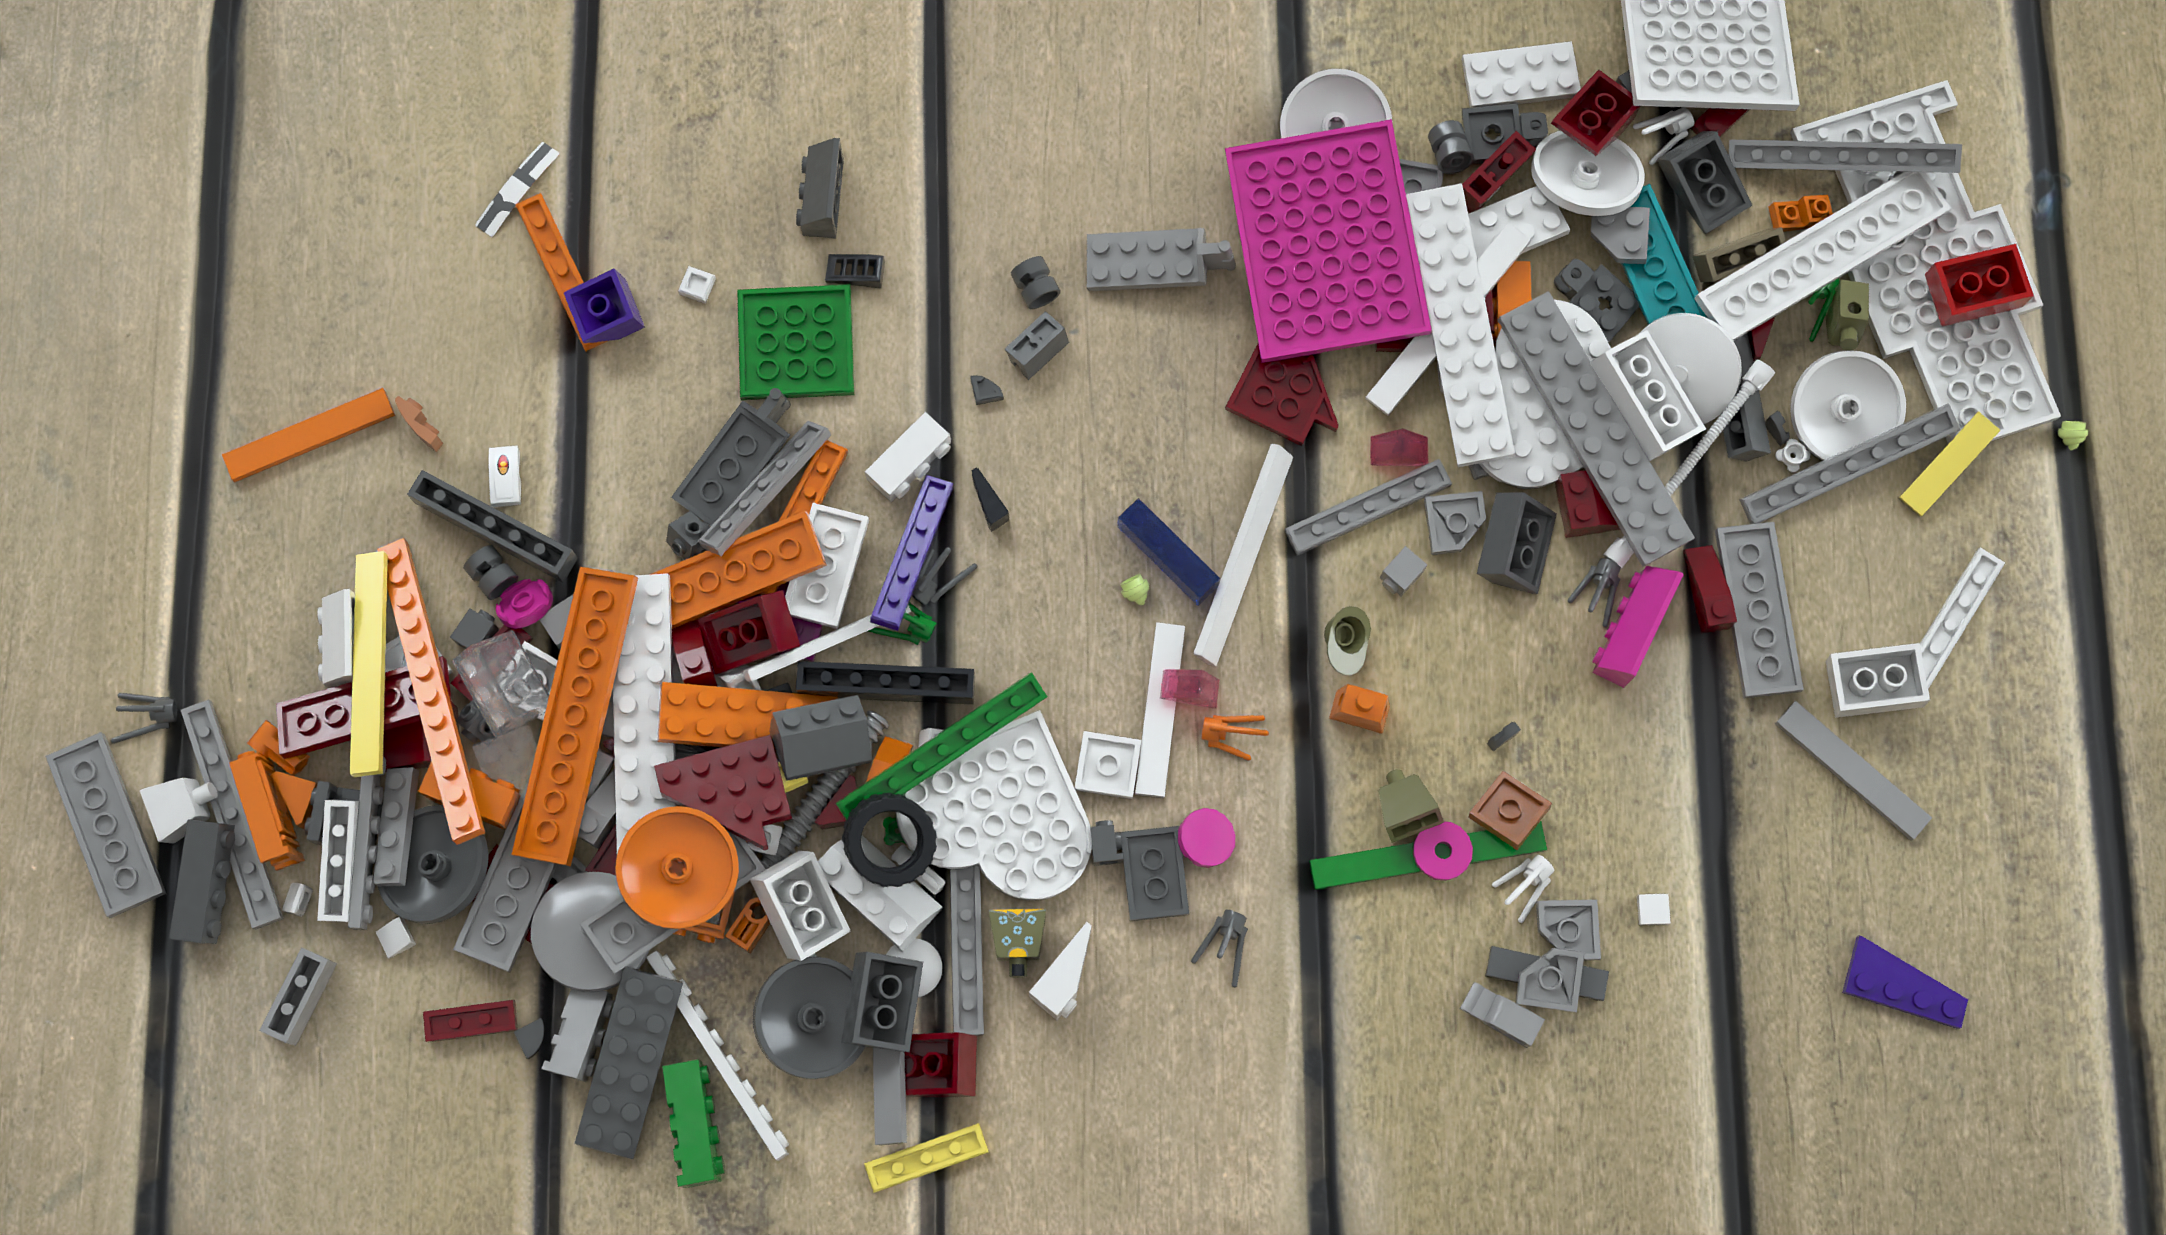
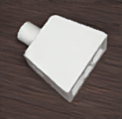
(174, 803)

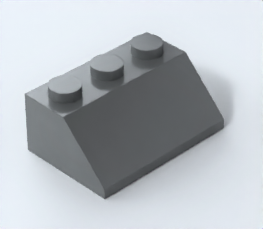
(821, 189)
(1516, 542)
(821, 737)
(882, 1001)

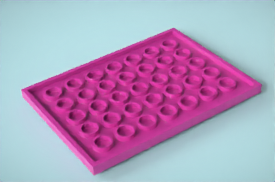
(1327, 241)

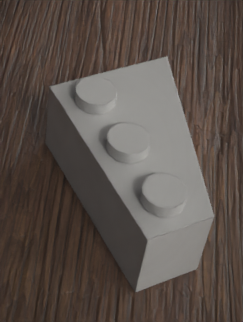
(580, 1034)

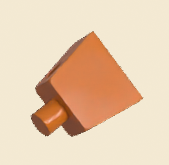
(1360, 708)

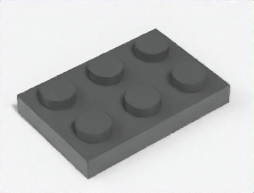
(1154, 874)

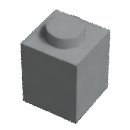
(1402, 572)

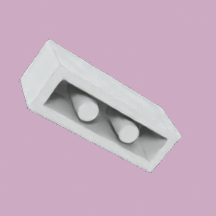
(909, 457)

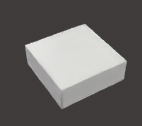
(697, 284)
(1653, 909)

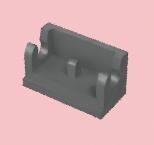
(1037, 345)

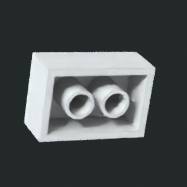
(1877, 680)
(800, 905)

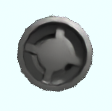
(1450, 147)
(1036, 284)
(488, 569)

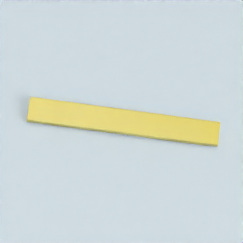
(369, 664)

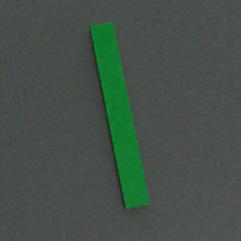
(950, 743)
(1399, 859)

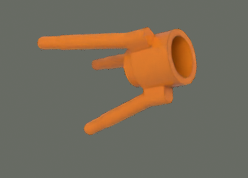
(1217, 727)

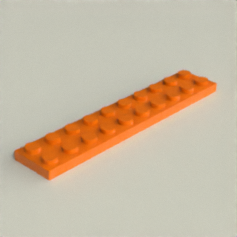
(575, 716)

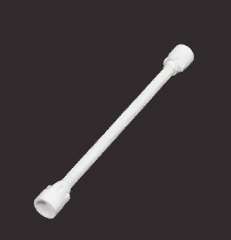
(1755, 379)

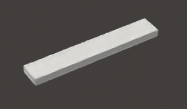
(1958, 611)
(809, 648)
(1159, 713)

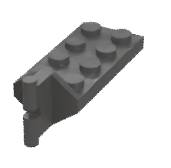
(734, 458)

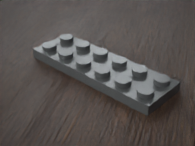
(628, 1062)

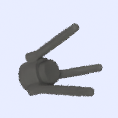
(1604, 576)
(925, 587)
(160, 709)
(1231, 926)

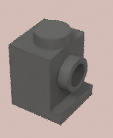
(1105, 844)

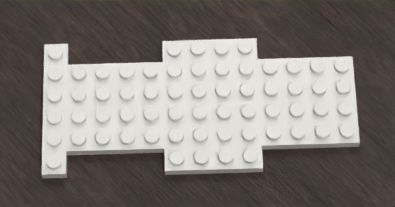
(1966, 364)

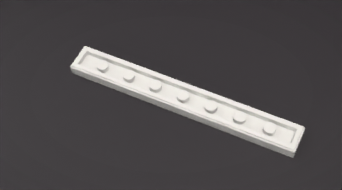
(1421, 349)
(1243, 555)

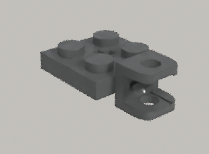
(1503, 120)
(1586, 286)

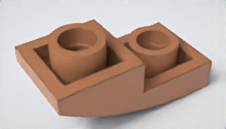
(416, 420)

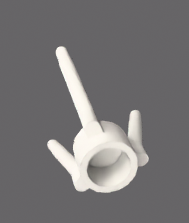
(1674, 122)
(1536, 872)

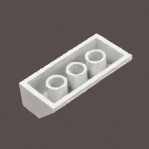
(1647, 395)
(895, 911)

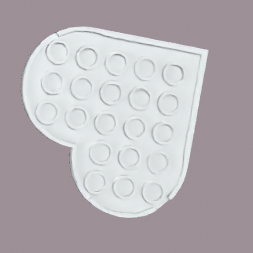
(1537, 438)
(1008, 813)

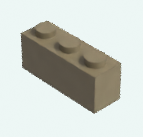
(1732, 256)

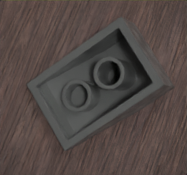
(1705, 180)

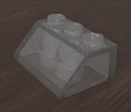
(502, 682)

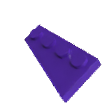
(1893, 983)

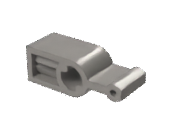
(1502, 1015)

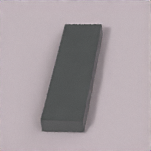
(1507, 965)

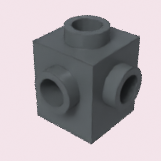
(684, 535)
(473, 723)

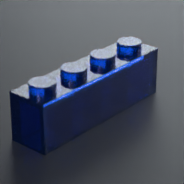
(1168, 552)

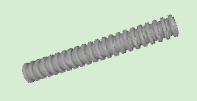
(818, 800)

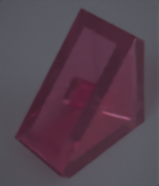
(1399, 449)
(1190, 687)

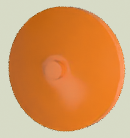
(676, 867)

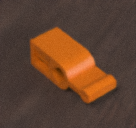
(747, 930)

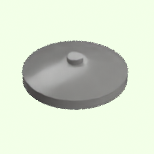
(561, 942)

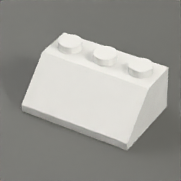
(336, 638)

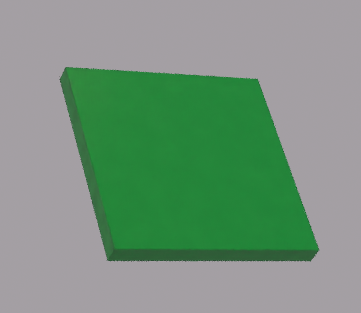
(795, 341)

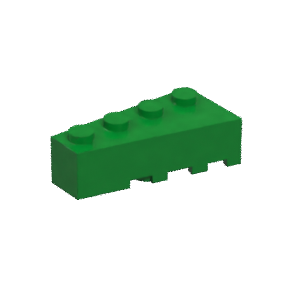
(693, 1124)

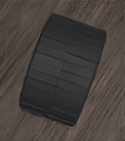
(919, 860)

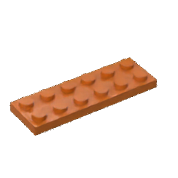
(745, 569)
(721, 714)

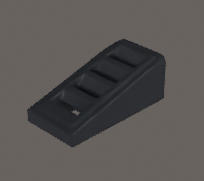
(864, 280)
(993, 508)

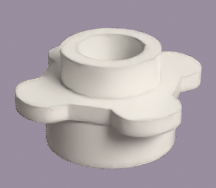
(1798, 449)

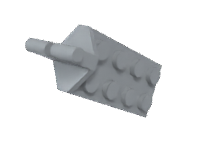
(1153, 259)

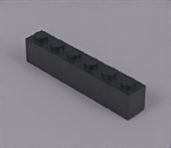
(887, 682)

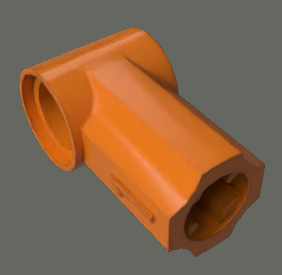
(266, 743)

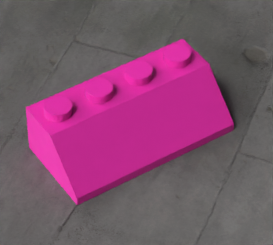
(1636, 625)

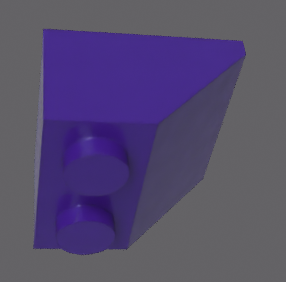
(604, 308)

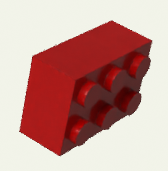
(1978, 285)

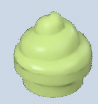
(2073, 433)
(1135, 589)

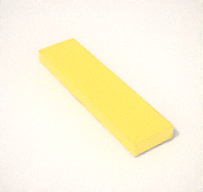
(1949, 464)
(926, 1158)

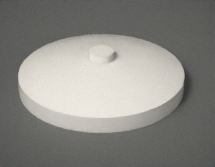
(1331, 102)
(1584, 181)
(1700, 359)
(1845, 402)

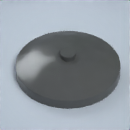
(439, 873)
(803, 1018)

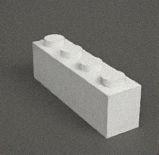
(337, 859)

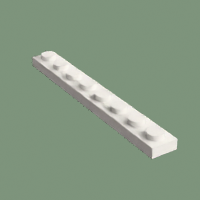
(725, 1064)

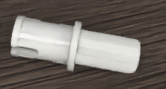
(929, 879)

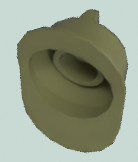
(1347, 640)

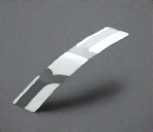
(515, 188)

